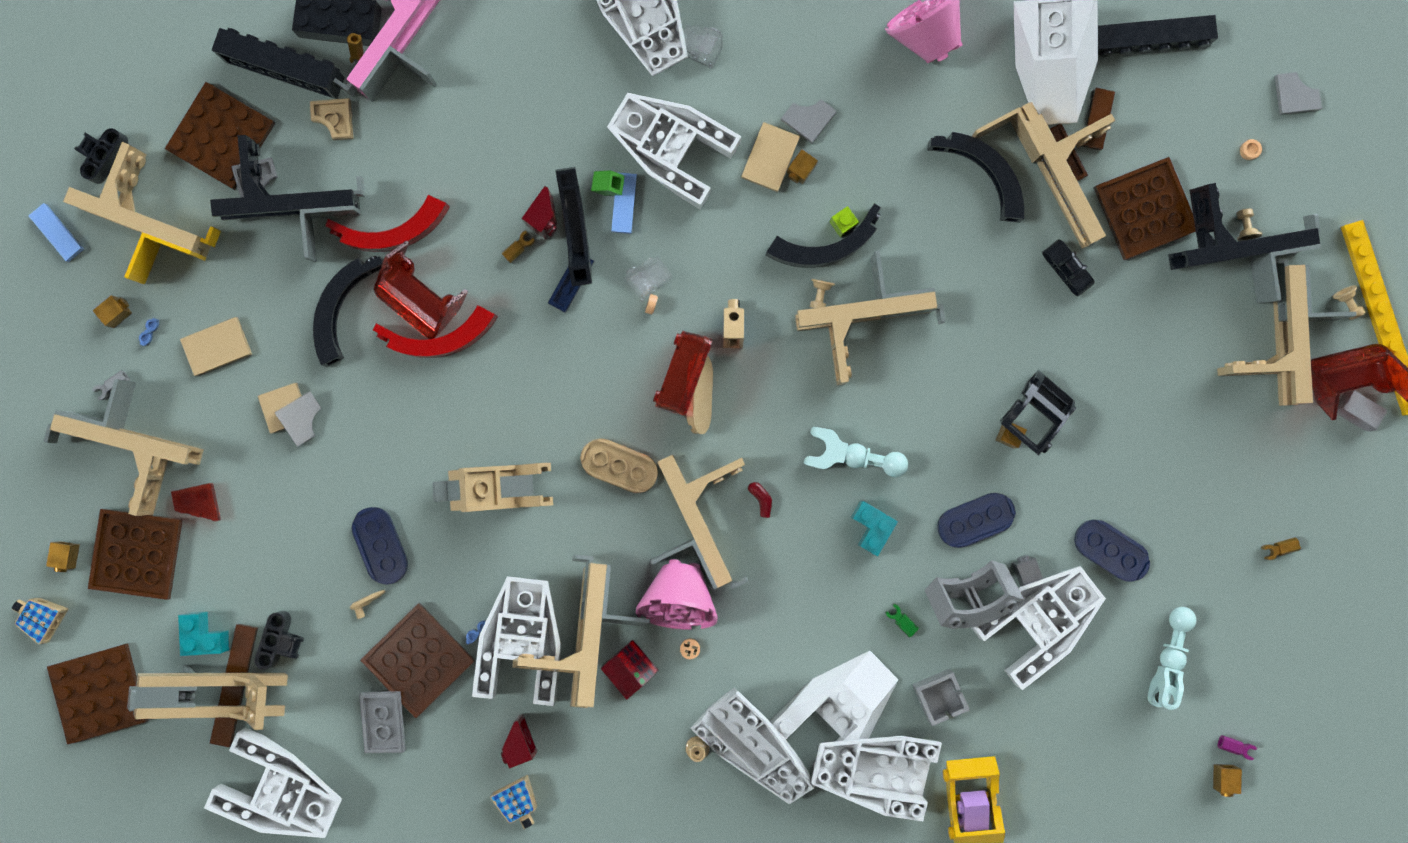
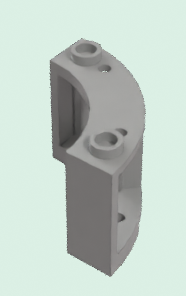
(942, 590)

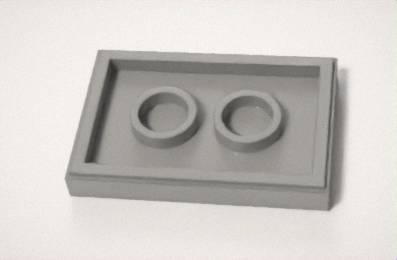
(382, 722)

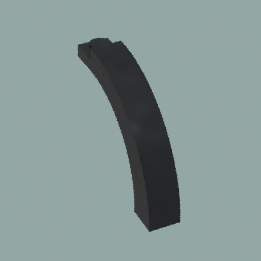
(993, 164)
(575, 227)
(814, 257)
(329, 305)

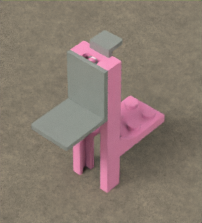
(387, 48)

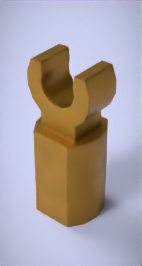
(355, 47)
(517, 247)
(1282, 548)

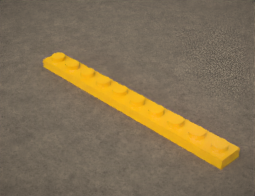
(1375, 294)

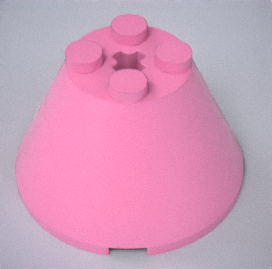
(928, 28)
(678, 598)

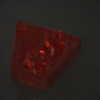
(197, 501)

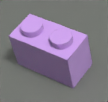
(973, 811)

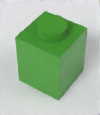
(607, 183)

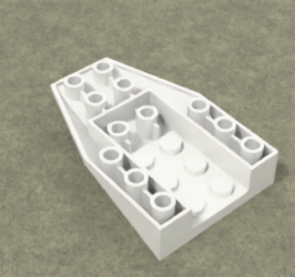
(1056, 54)

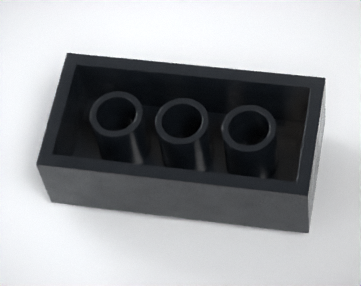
(337, 19)

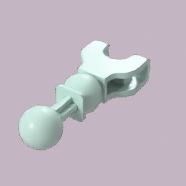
(854, 455)
(1173, 659)

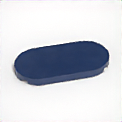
(976, 520)
(379, 545)
(1112, 550)

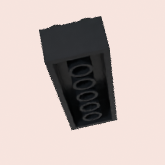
(277, 62)

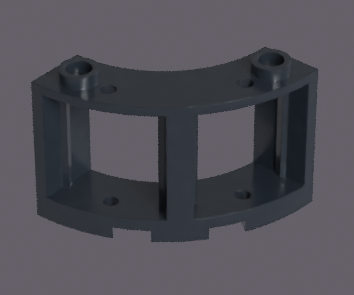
(1049, 401)

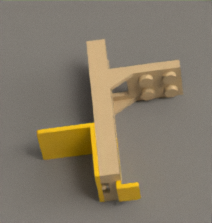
(121, 210)

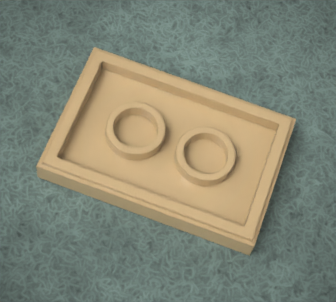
(770, 157)
(216, 346)

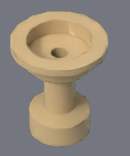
(1248, 232)
(821, 287)
(1346, 295)
(696, 749)

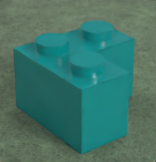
(878, 527)
(196, 638)

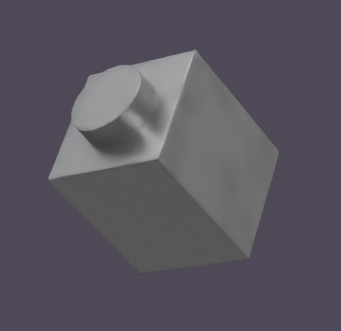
(1027, 570)

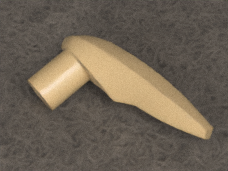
(357, 606)

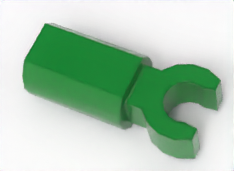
(903, 621)

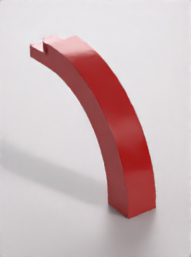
(413, 230)
(456, 341)

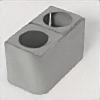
(1360, 411)

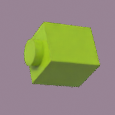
(844, 221)

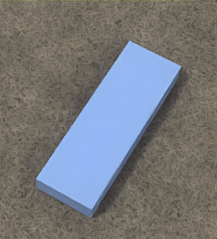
(624, 205)
(56, 232)

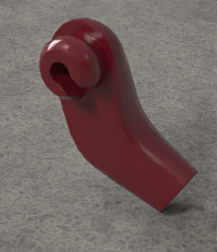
(763, 498)

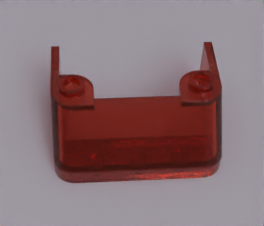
(411, 297)
(1355, 369)
(683, 373)

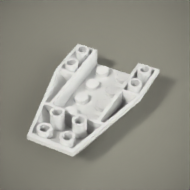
(649, 29)
(753, 746)
(878, 773)

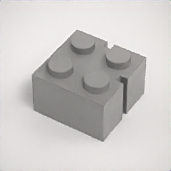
(938, 695)

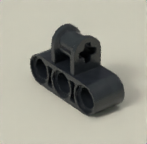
(94, 150)
(1068, 267)
(286, 644)

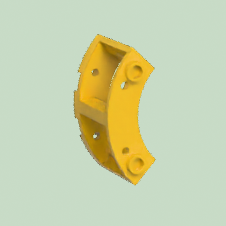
(974, 769)

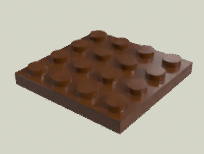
(210, 133)
(1146, 208)
(135, 554)
(417, 660)
(94, 693)

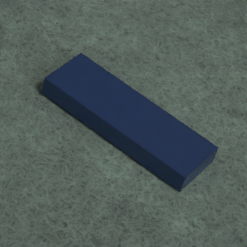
(564, 292)

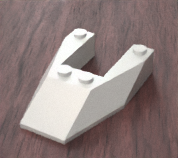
(659, 136)
(1054, 616)
(518, 625)
(845, 697)
(288, 795)

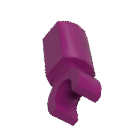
(1235, 746)

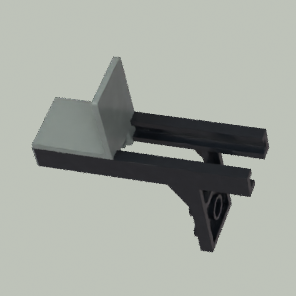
(260, 204)
(1261, 250)

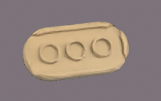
(701, 405)
(619, 465)

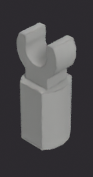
(107, 386)

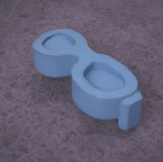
(146, 336)
(473, 634)

